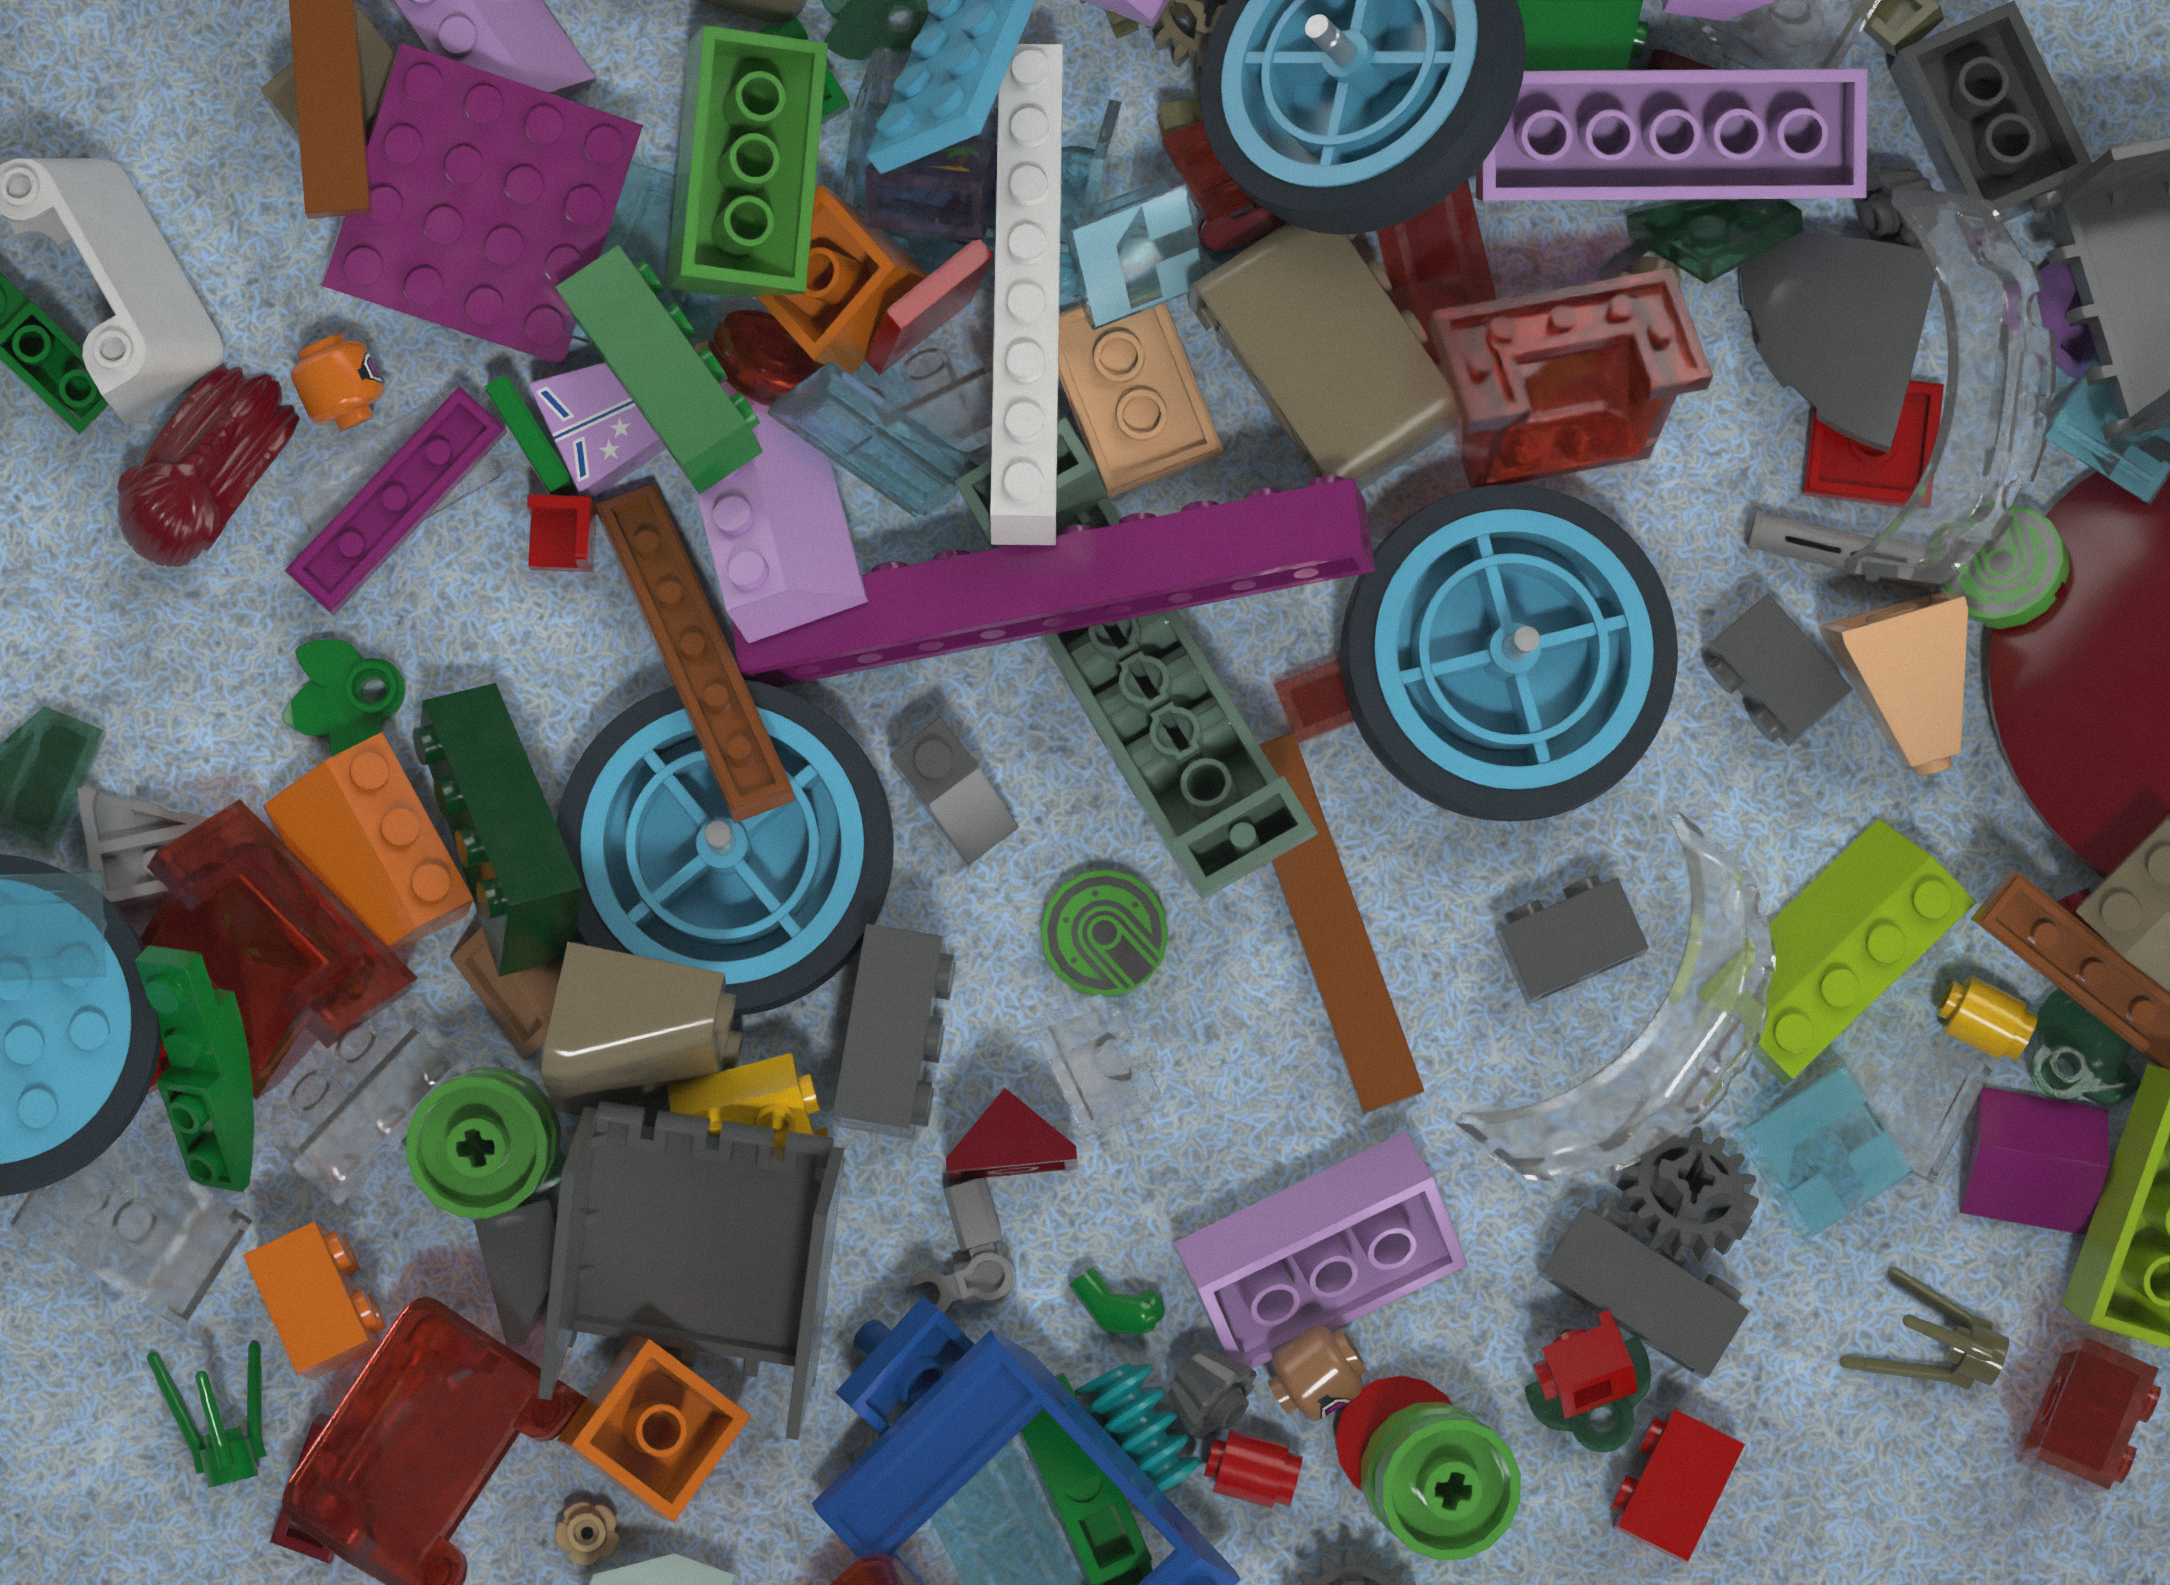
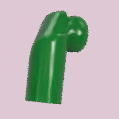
(1117, 1312)

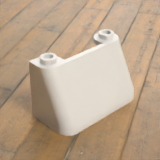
(160, 331)

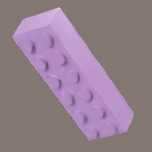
(1682, 136)

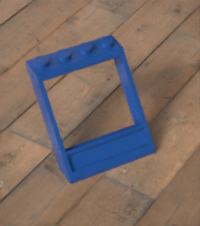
(960, 1429)

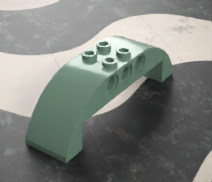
(1164, 712)

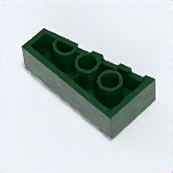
(500, 828)

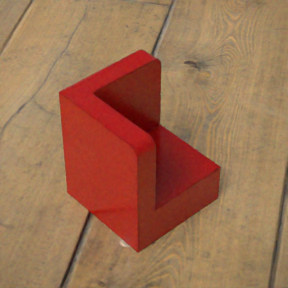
(562, 533)

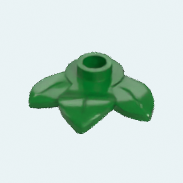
(335, 700)

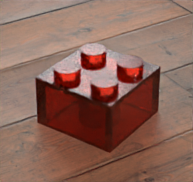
(2090, 1416)

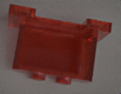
(1568, 375)
(273, 938)

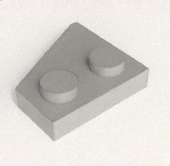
(123, 840)

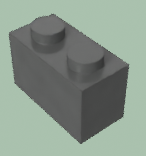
(1776, 672)
(1570, 939)

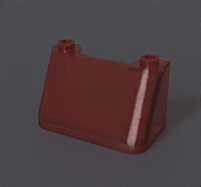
(420, 1445)

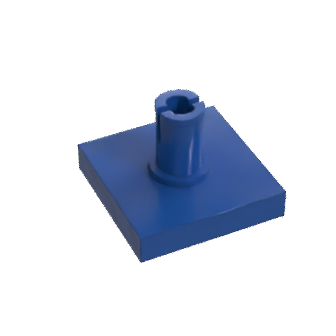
(901, 1363)

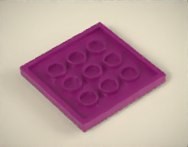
(481, 202)

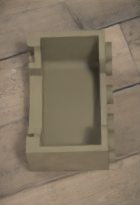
(1328, 352)

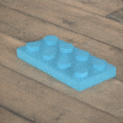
(948, 78)

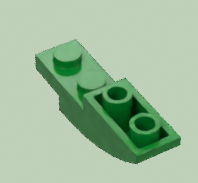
(46, 359)
(209, 1070)
(1086, 1505)

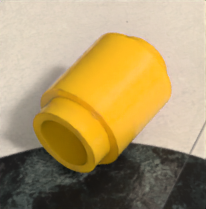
(1986, 1018)

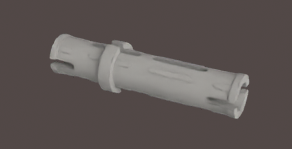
(1770, 532)

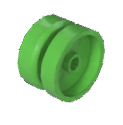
(453, 1166)
(1445, 1446)

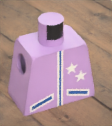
(595, 427)

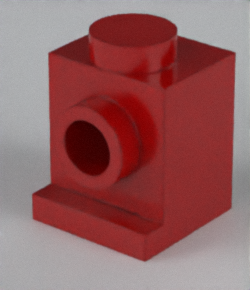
(1586, 1368)

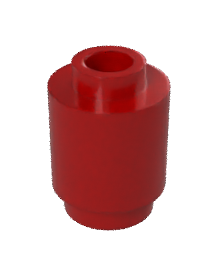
(1253, 1469)

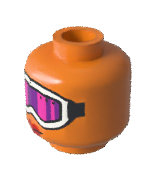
(337, 382)

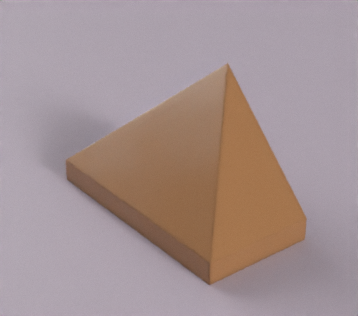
(516, 1001)

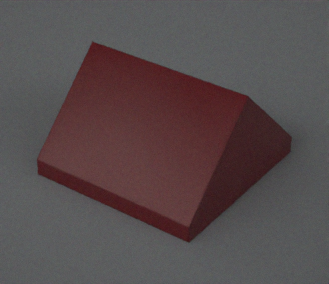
(1010, 1142)

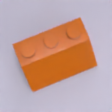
(372, 843)

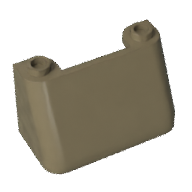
(633, 1028)

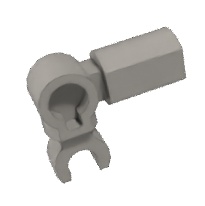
(988, 1273)

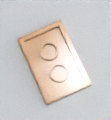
(1134, 397)

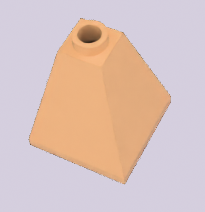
(1909, 673)

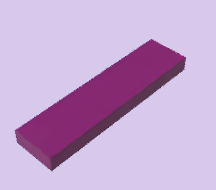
(396, 501)

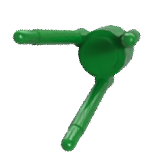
(225, 1452)

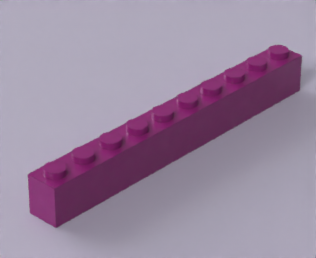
(1081, 582)

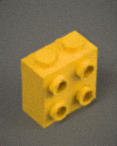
(753, 1094)

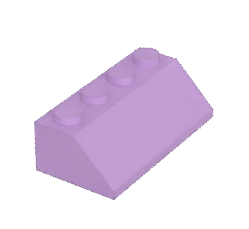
(501, 38)
(780, 535)
(1322, 1251)

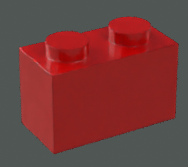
(1676, 1484)

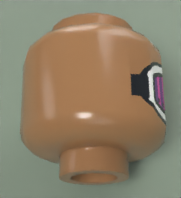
(1317, 1372)

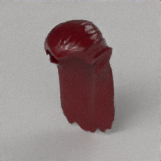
(203, 465)

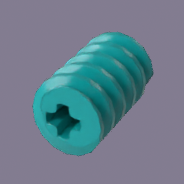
(1138, 1425)

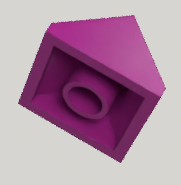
(2036, 1161)

